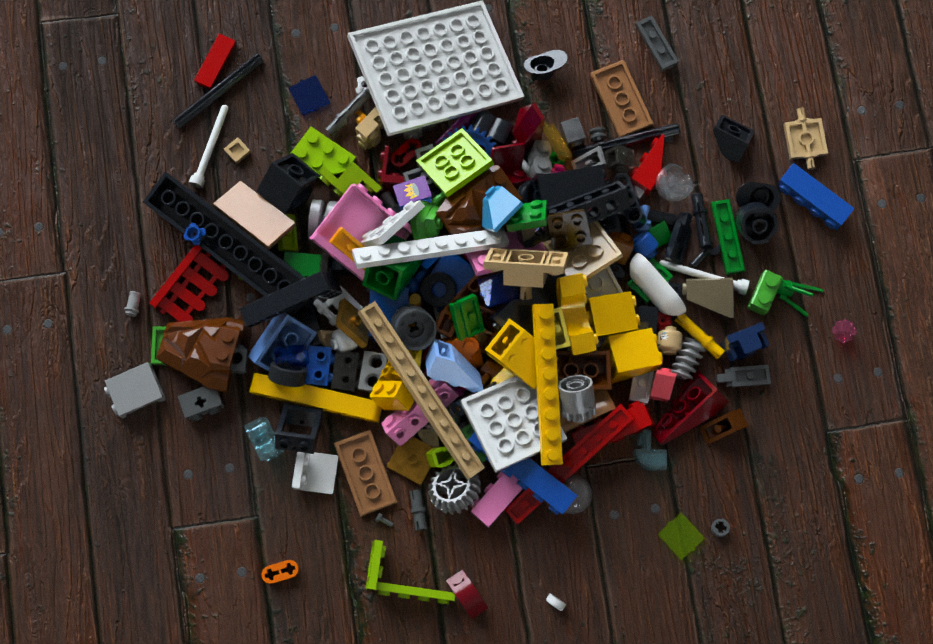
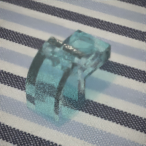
(649, 458)

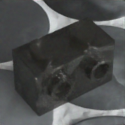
(345, 371)

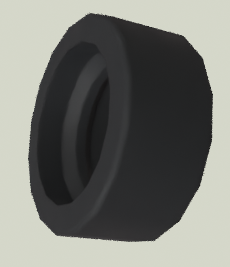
(287, 375)

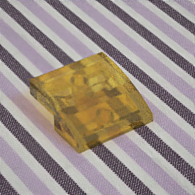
(557, 142)

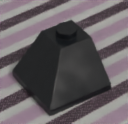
(732, 138)

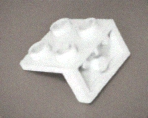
(315, 472)

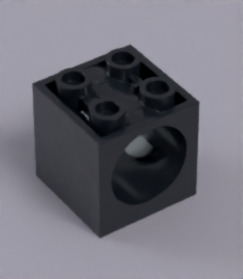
(288, 183)

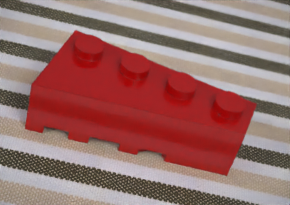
(642, 420)

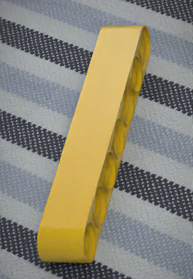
(318, 398)

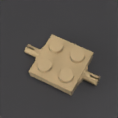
(805, 138)

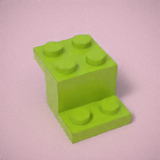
(351, 175)

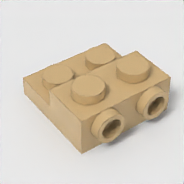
(368, 130)

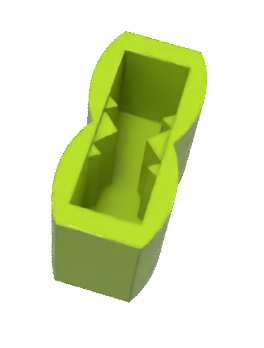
(439, 457)

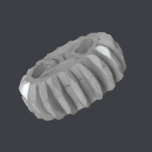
(458, 492)

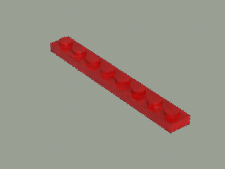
(574, 459)

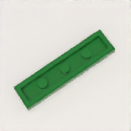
(727, 237)

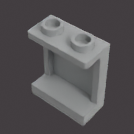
(134, 389)

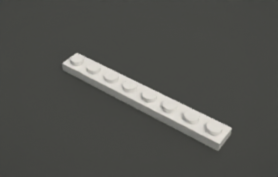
(429, 248)

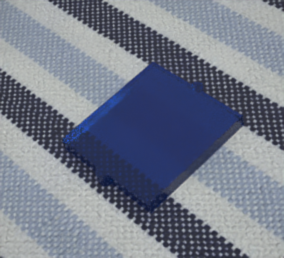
(309, 95)
(495, 292)

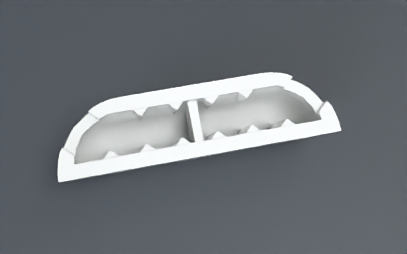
(655, 286)

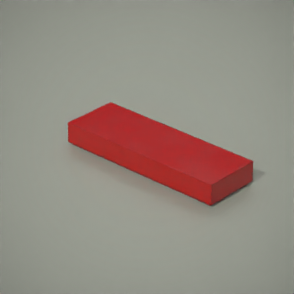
(215, 61)

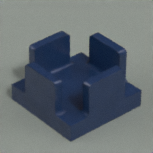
(745, 342)

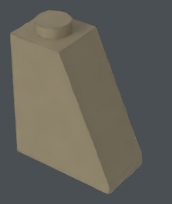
(711, 293)

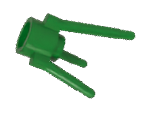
(787, 289)

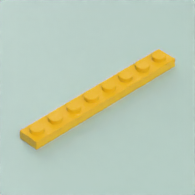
(547, 384)

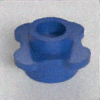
(188, 235)

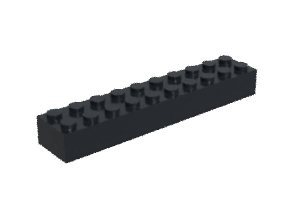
(223, 238)

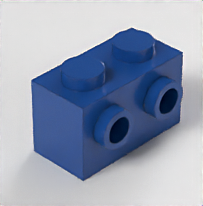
(320, 366)

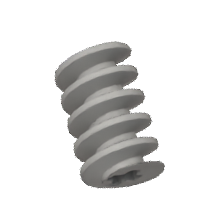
(687, 359)

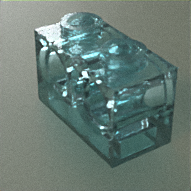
(262, 438)

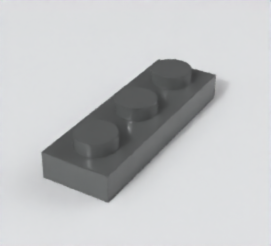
(656, 43)

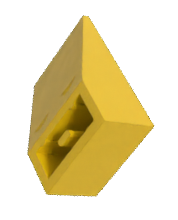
(515, 352)
(390, 390)

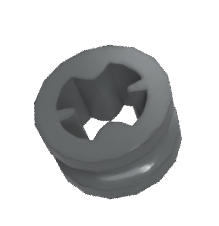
(597, 134)
(725, 524)

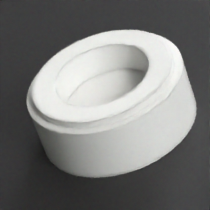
(554, 601)

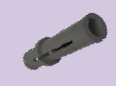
(343, 118)

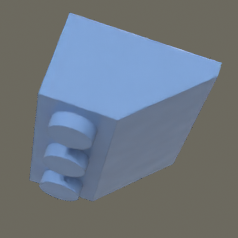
(280, 332)

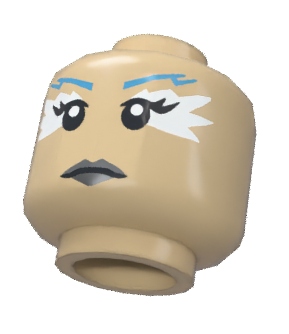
(669, 341)

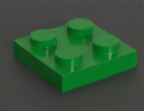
(529, 216)

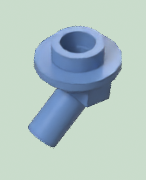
(647, 226)

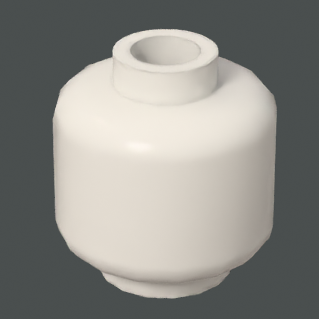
(342, 342)

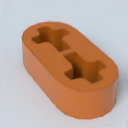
(279, 567)

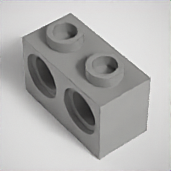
(369, 372)

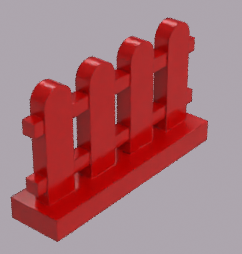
(190, 275)

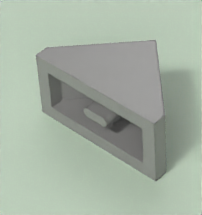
(591, 158)

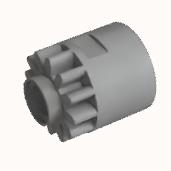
(577, 398)

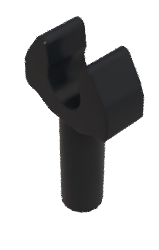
(703, 254)

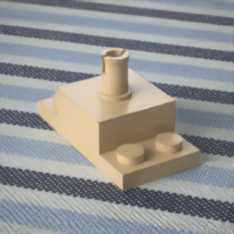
(525, 267)

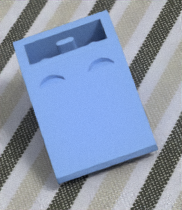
(449, 365)

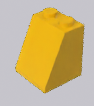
(613, 314)
(632, 354)

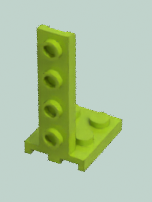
(375, 572)

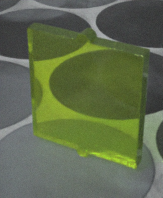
(681, 536)

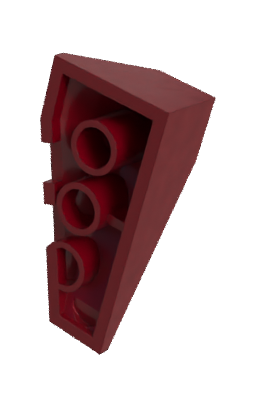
(528, 126)
(692, 407)

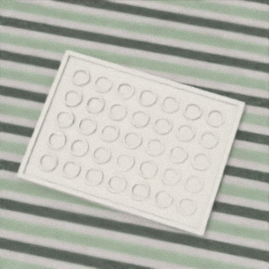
(435, 67)

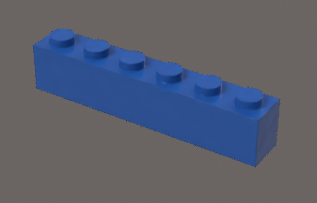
(537, 479)

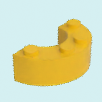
(572, 299)

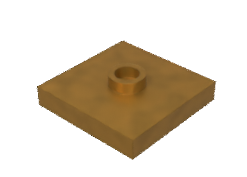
(351, 323)
(411, 460)

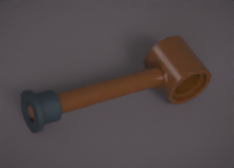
(488, 372)

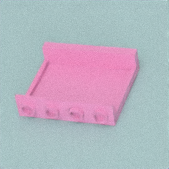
(357, 214)

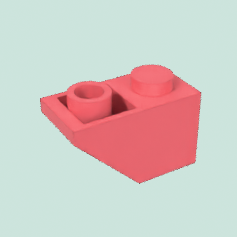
(662, 385)

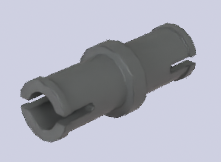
(418, 510)

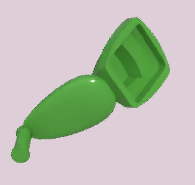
(426, 222)

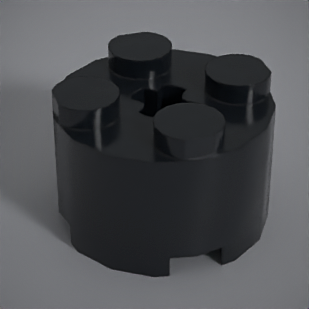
(765, 228)

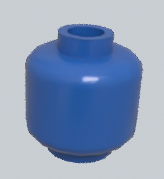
(645, 244)

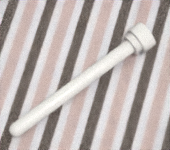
(197, 180)
(739, 285)

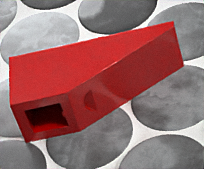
(651, 164)

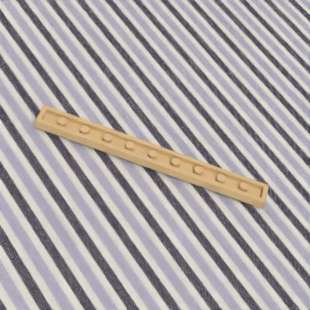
(421, 390)

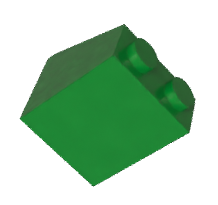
(392, 278)

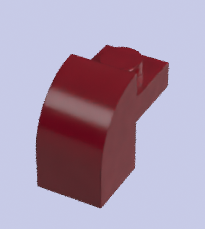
(467, 594)

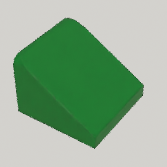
(661, 233)

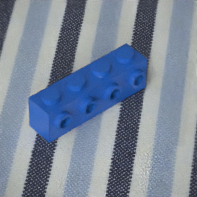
(815, 197)

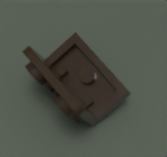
(569, 229)

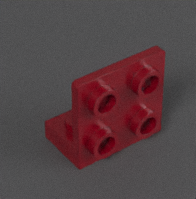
(510, 160)
(385, 180)

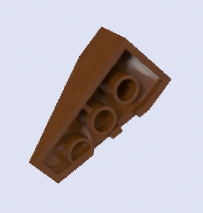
(590, 364)

